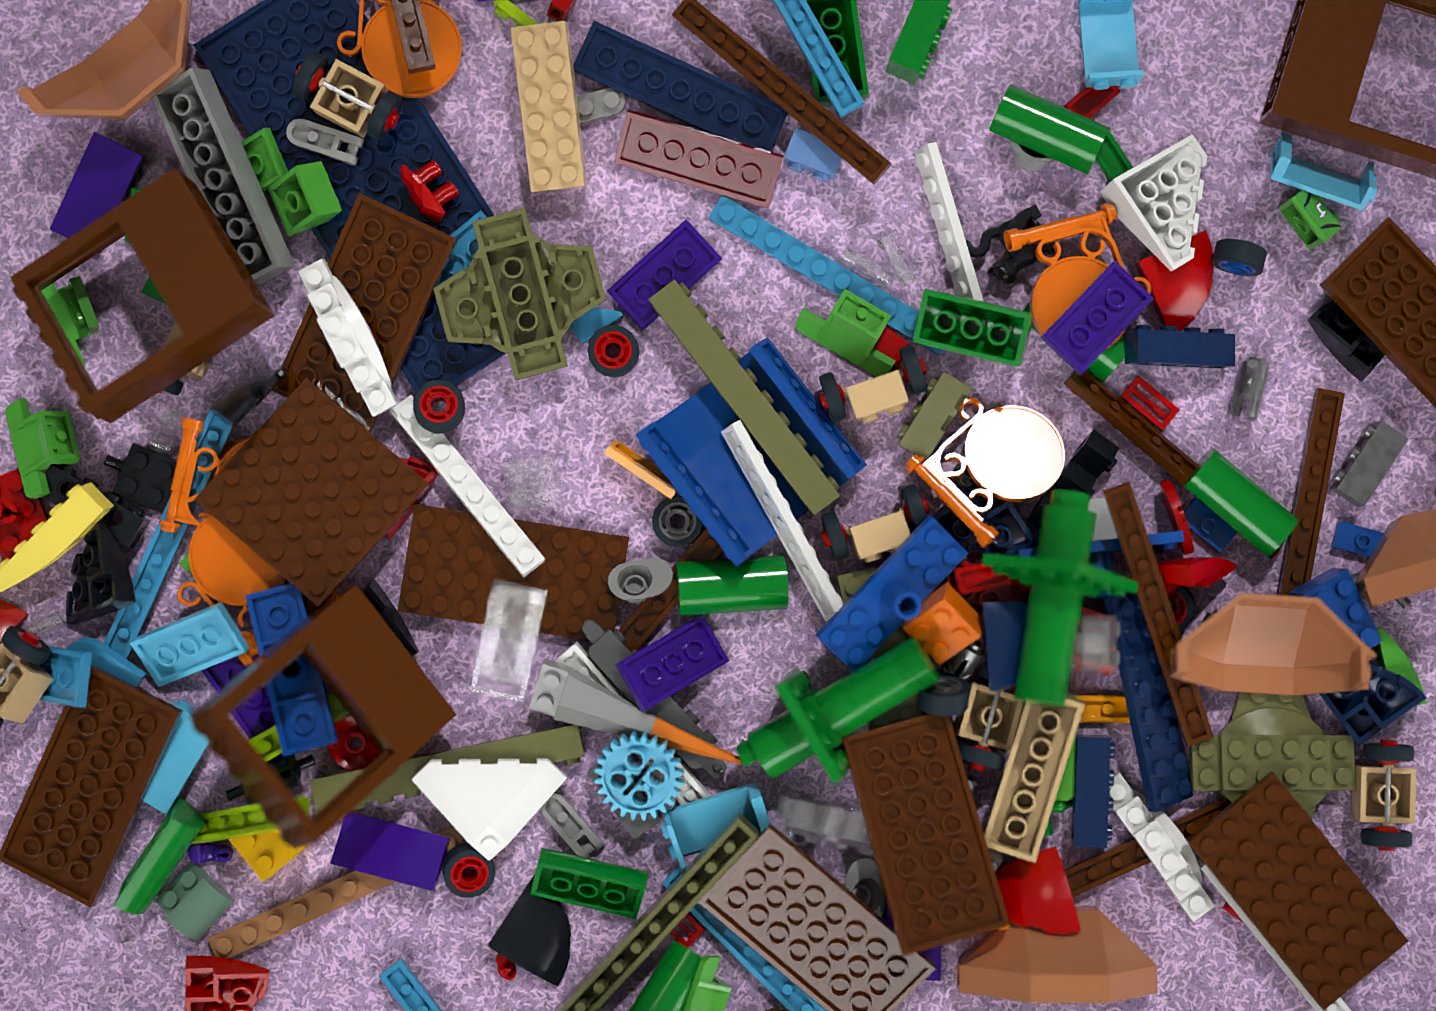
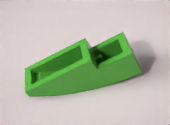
(1393, 659)

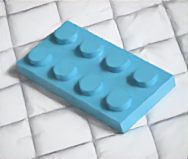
(190, 644)

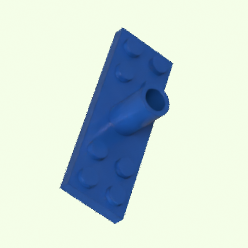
(1102, 550)
(892, 594)
(298, 701)

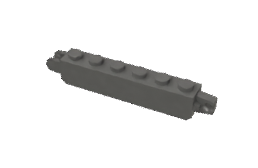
(608, 649)

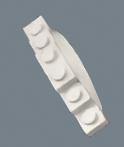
(349, 337)
(1163, 846)

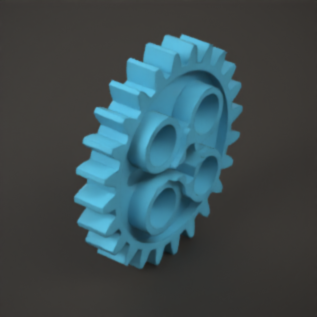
(619, 761)

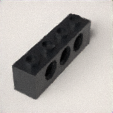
(133, 520)

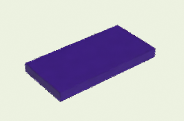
(97, 185)
(679, 256)
(1097, 317)
(672, 663)
(256, 712)
(390, 851)

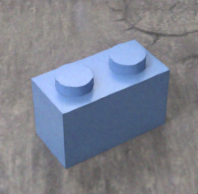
(812, 155)

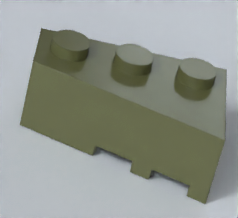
(932, 415)

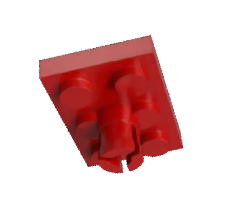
(17, 513)

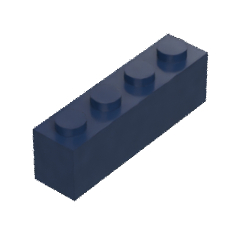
(1179, 348)
(1091, 796)

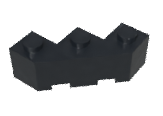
(1081, 472)

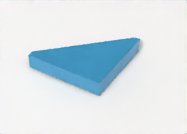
(593, 321)

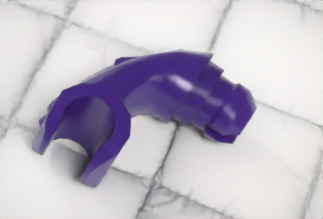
(209, 852)

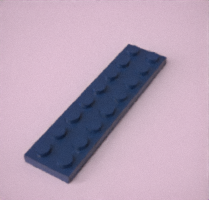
(678, 88)
(1149, 709)

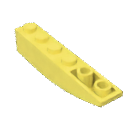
(53, 539)

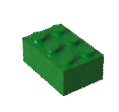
(918, 39)

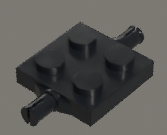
(144, 476)
(288, 771)

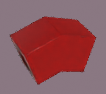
(560, 9)

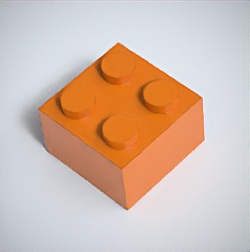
(945, 624)

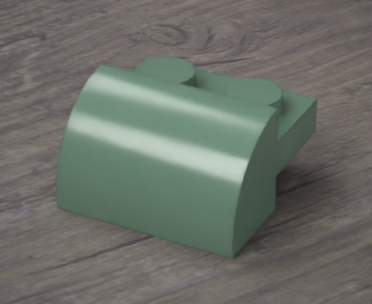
(194, 901)

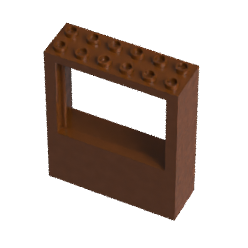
(1322, 76)
(190, 267)
(368, 676)

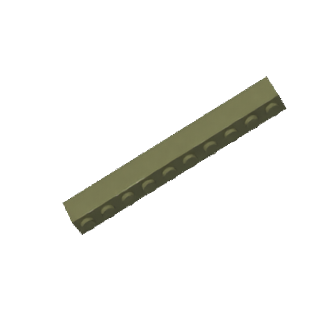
(744, 398)
(556, 744)
(662, 916)

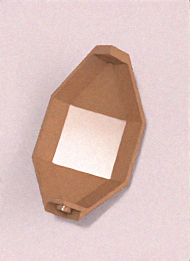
(123, 70)
(1402, 560)
(1273, 649)
(1058, 968)

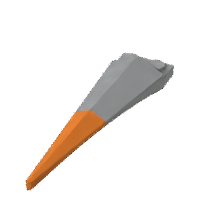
(583, 702)

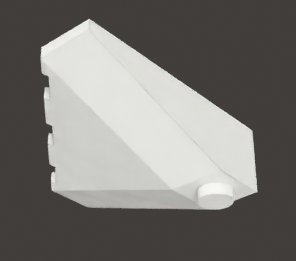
(1160, 200)
(489, 800)

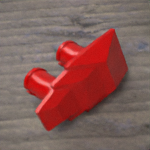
(428, 203)

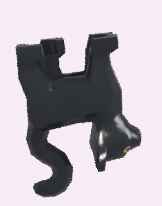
(1008, 268)

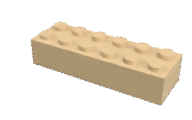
(549, 106)
(1032, 778)

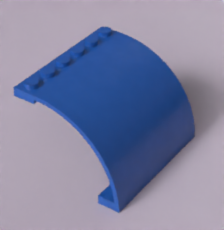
(707, 475)

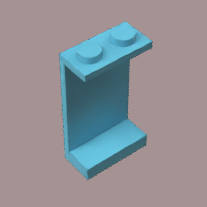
(1109, 44)
(1319, 179)
(177, 762)
(698, 822)

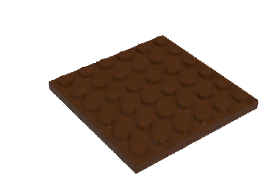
(312, 492)

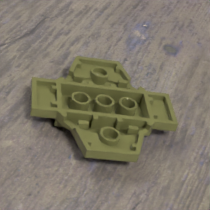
(520, 294)
(1276, 737)

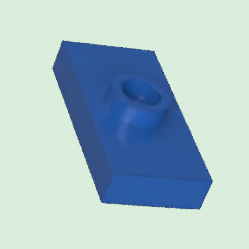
(1208, 525)
(1355, 539)

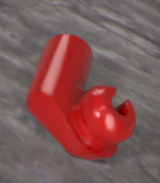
(505, 967)

